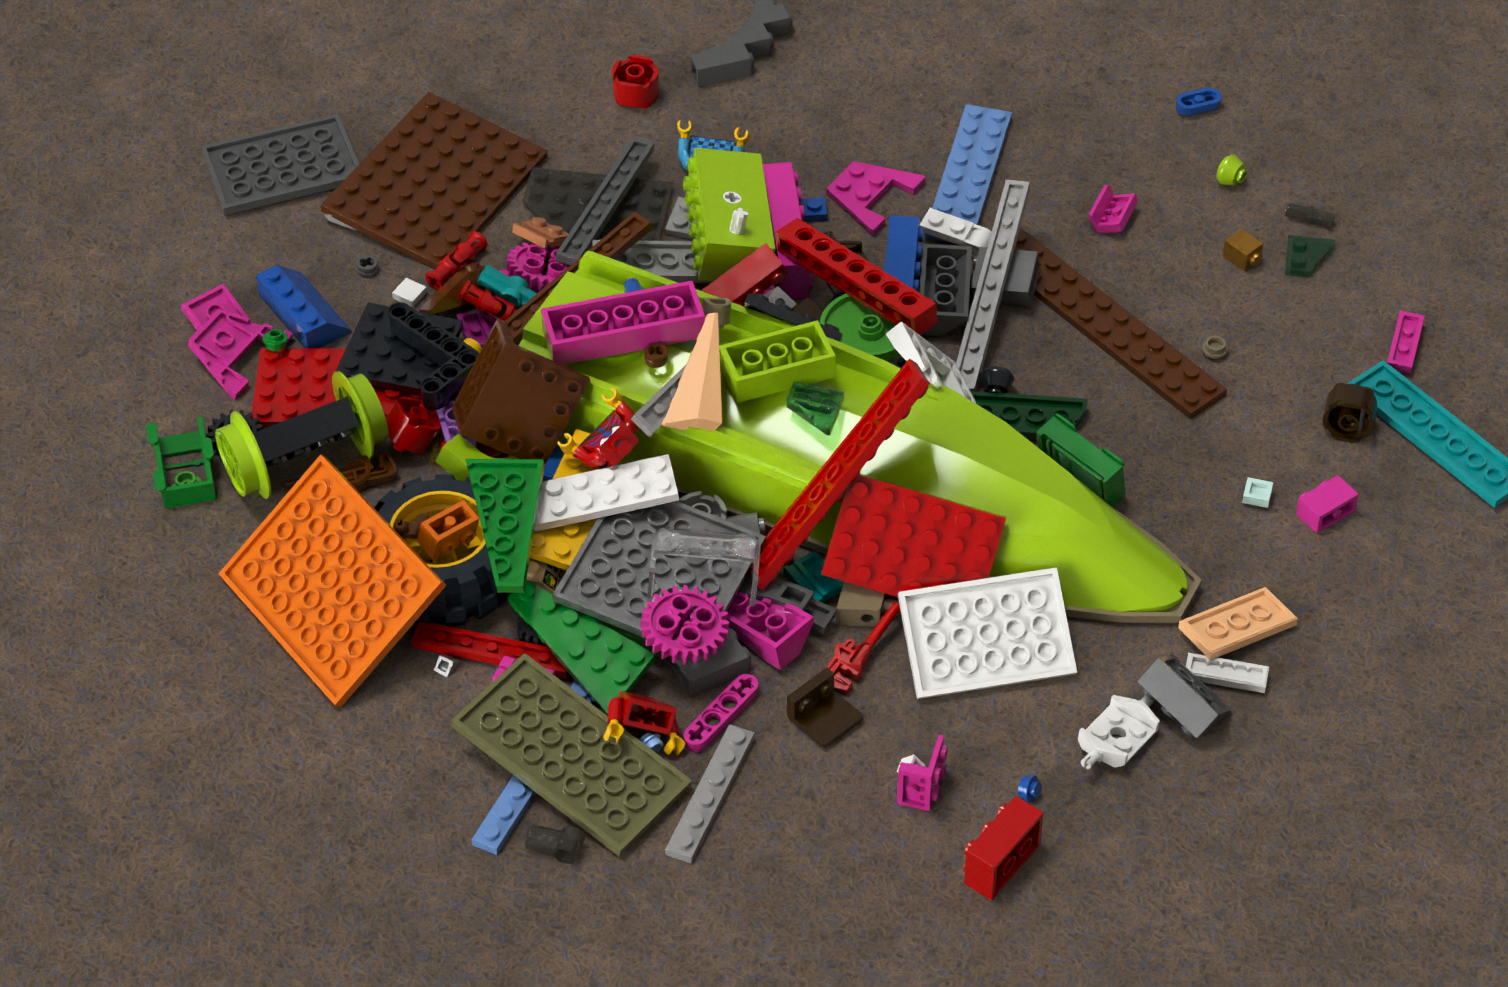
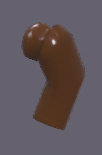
(410, 530)

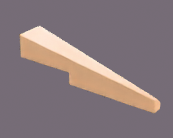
(699, 389)

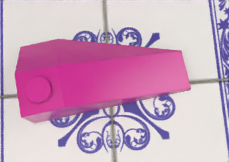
(770, 629)

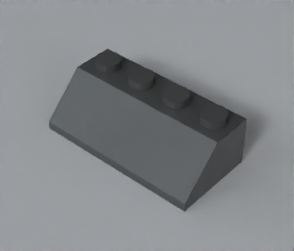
(946, 282)

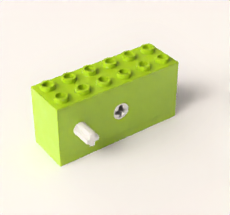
(726, 209)

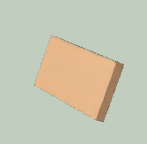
(1237, 623)

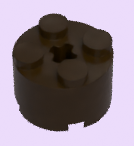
(1350, 412)

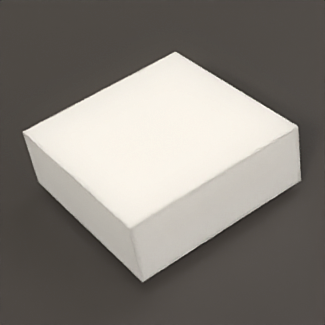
(409, 292)

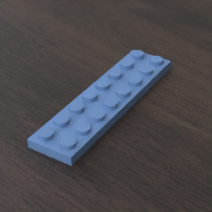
(972, 163)

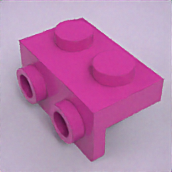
(1112, 211)

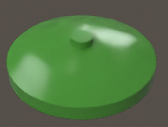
(860, 327)

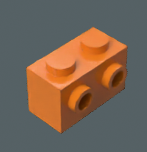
(448, 530)

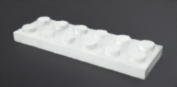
(606, 492)

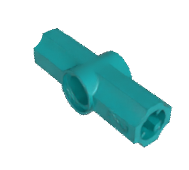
(512, 288)

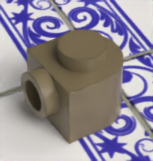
(718, 305)

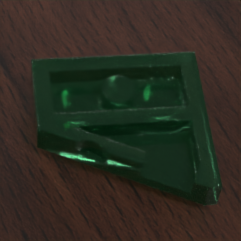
(815, 405)

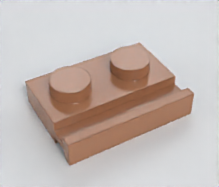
(540, 232)

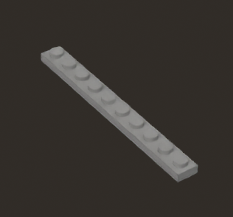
(992, 281)

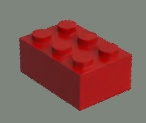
(1002, 847)

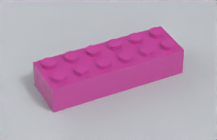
(784, 208)
(622, 322)

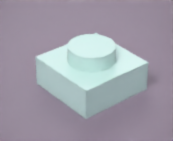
(1257, 492)

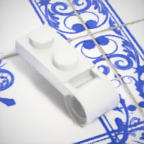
(955, 230)

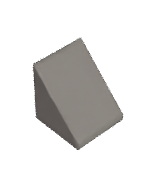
(446, 664)

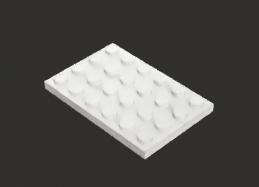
(987, 633)

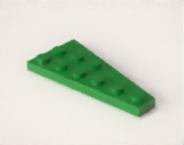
(507, 508)
(585, 647)

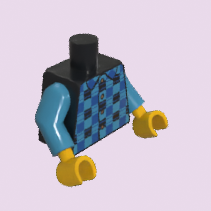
(687, 146)

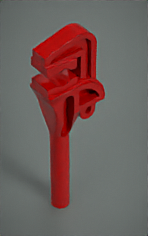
(853, 659)

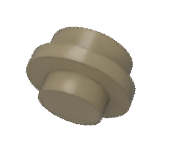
(1215, 347)

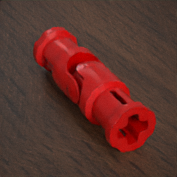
(456, 261)
(486, 301)

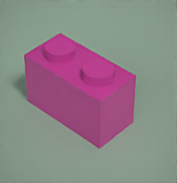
(1327, 503)

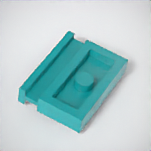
(807, 573)

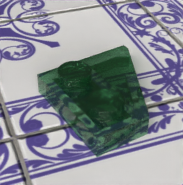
(1305, 254)

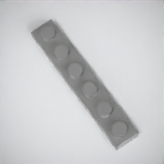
(710, 794)

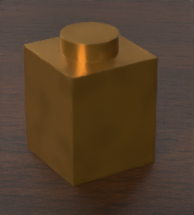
(1243, 250)

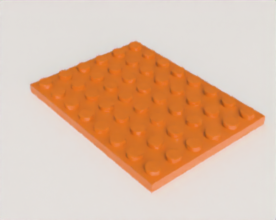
(331, 580)

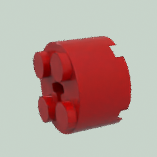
(635, 81)
(412, 426)

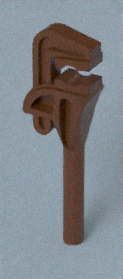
(362, 473)

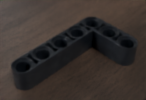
(440, 346)

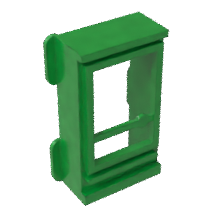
(179, 445)
(1094, 468)

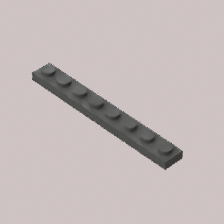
(605, 200)

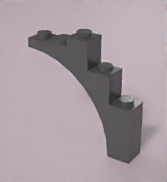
(737, 54)

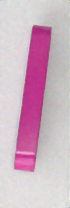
(723, 714)

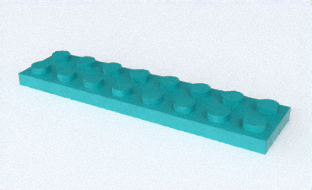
(1438, 433)

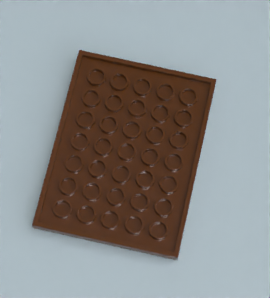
(434, 180)

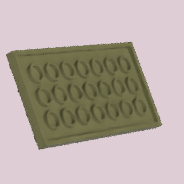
(559, 751)

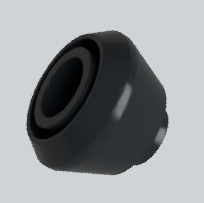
(996, 379)

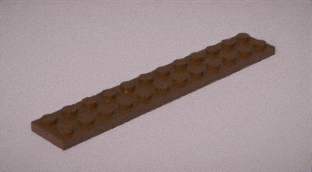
(1121, 333)

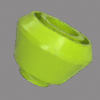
(1231, 171)

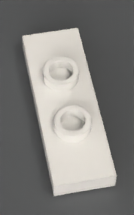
(1228, 672)

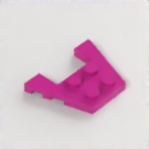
(863, 185)
(223, 342)

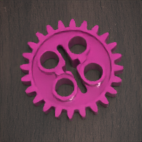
(529, 264)
(665, 613)

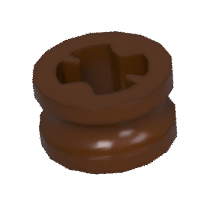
(656, 360)

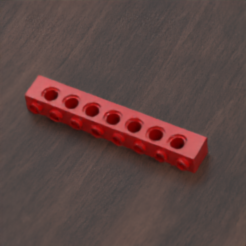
(856, 276)

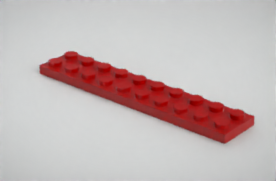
(840, 470)

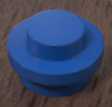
(1029, 788)

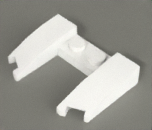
(934, 364)

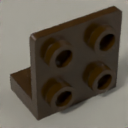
(821, 710)

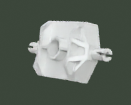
(1122, 717)

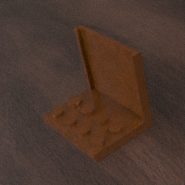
(517, 398)

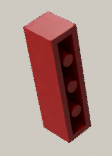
(750, 276)

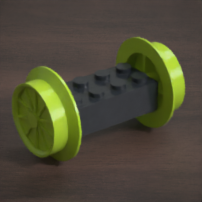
(250, 454)

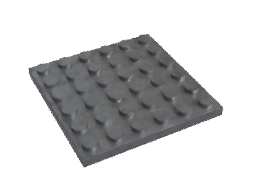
(613, 565)

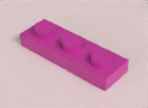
(1405, 341)

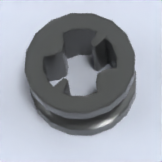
(367, 271)

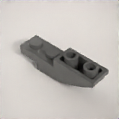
(786, 592)

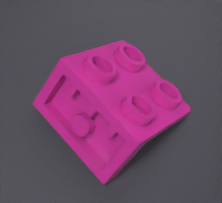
(919, 784)

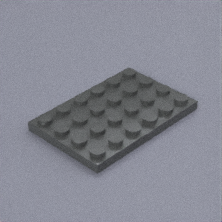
(280, 163)

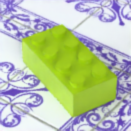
(776, 360)

